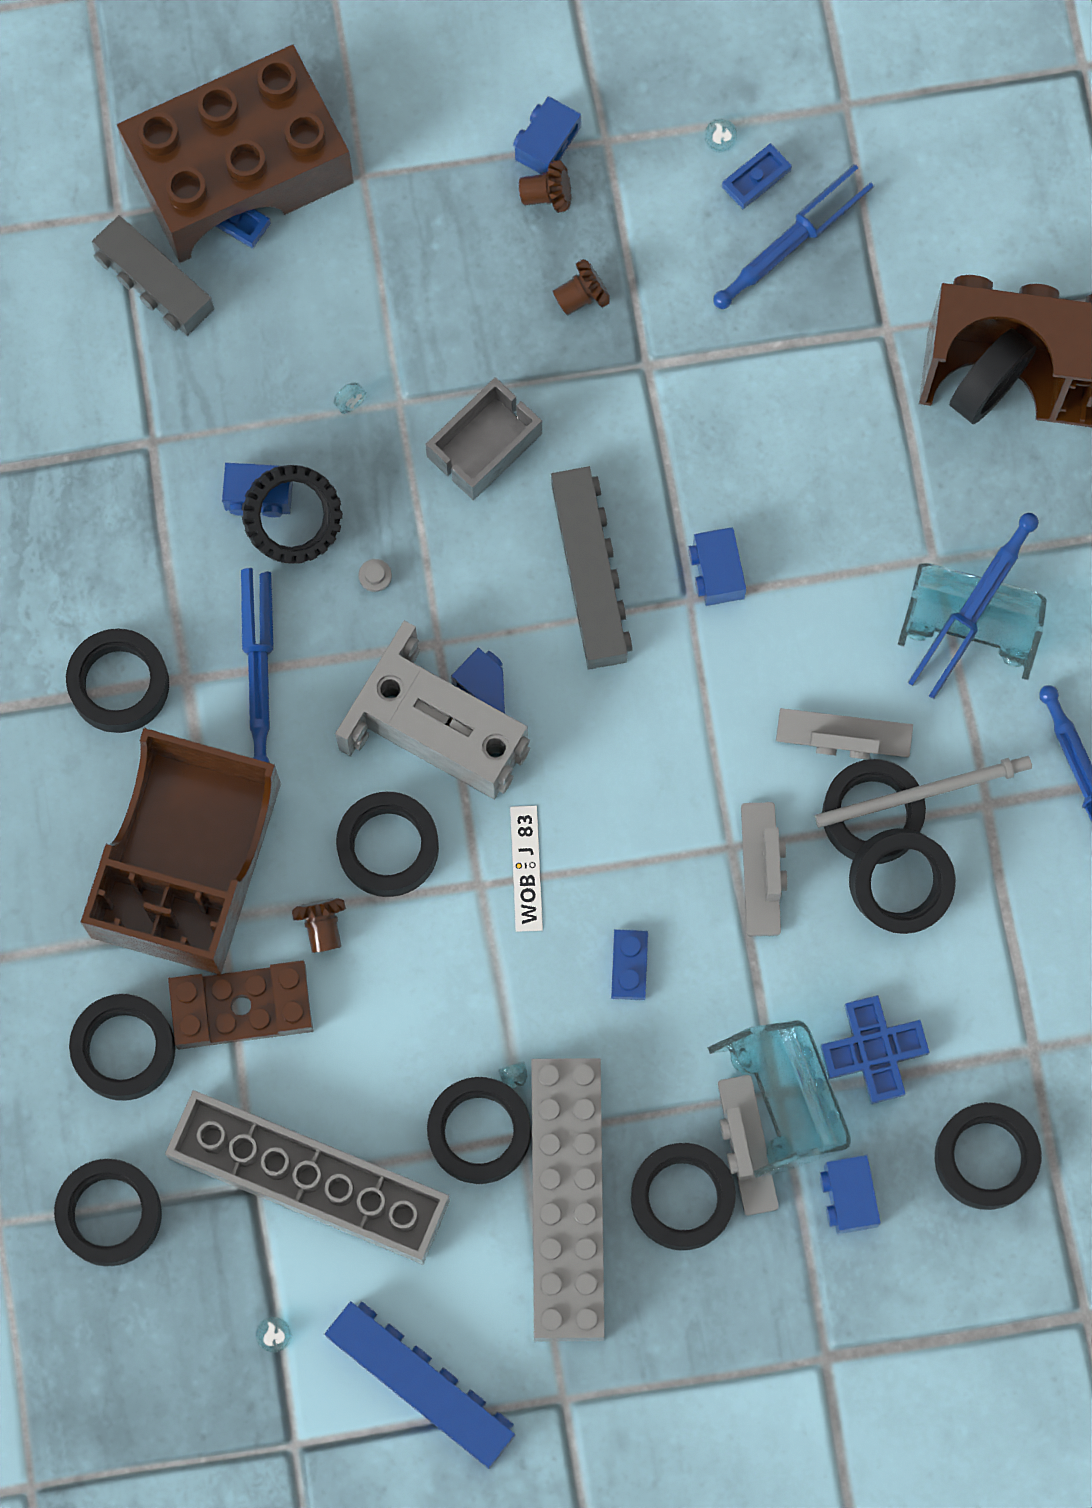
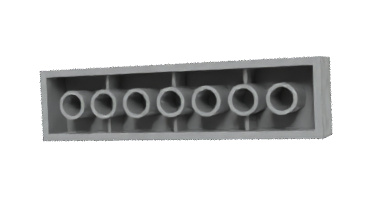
(308, 1177)
(567, 1200)

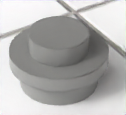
(375, 575)

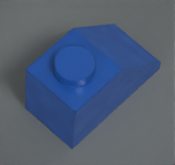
(482, 678)

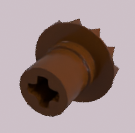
(549, 188)
(582, 289)
(321, 923)

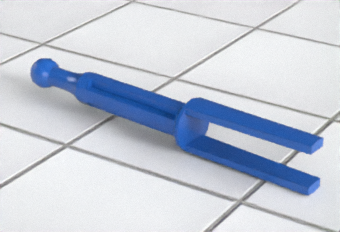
(786, 243)
(979, 599)
(257, 656)
(1070, 744)

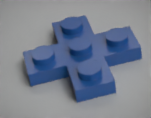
(874, 1049)

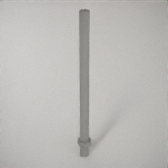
(1005, 768)

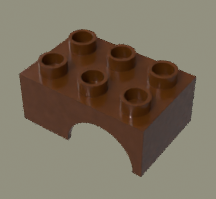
(236, 148)
(973, 316)
(183, 852)

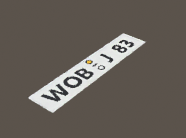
(526, 868)

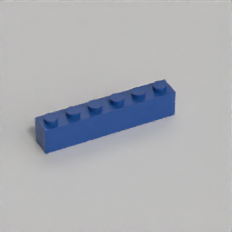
(419, 1384)

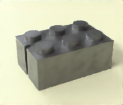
(484, 438)

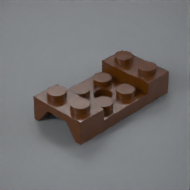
(204, 1005)

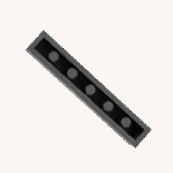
(589, 567)

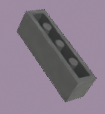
(152, 275)

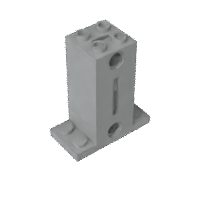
(434, 720)

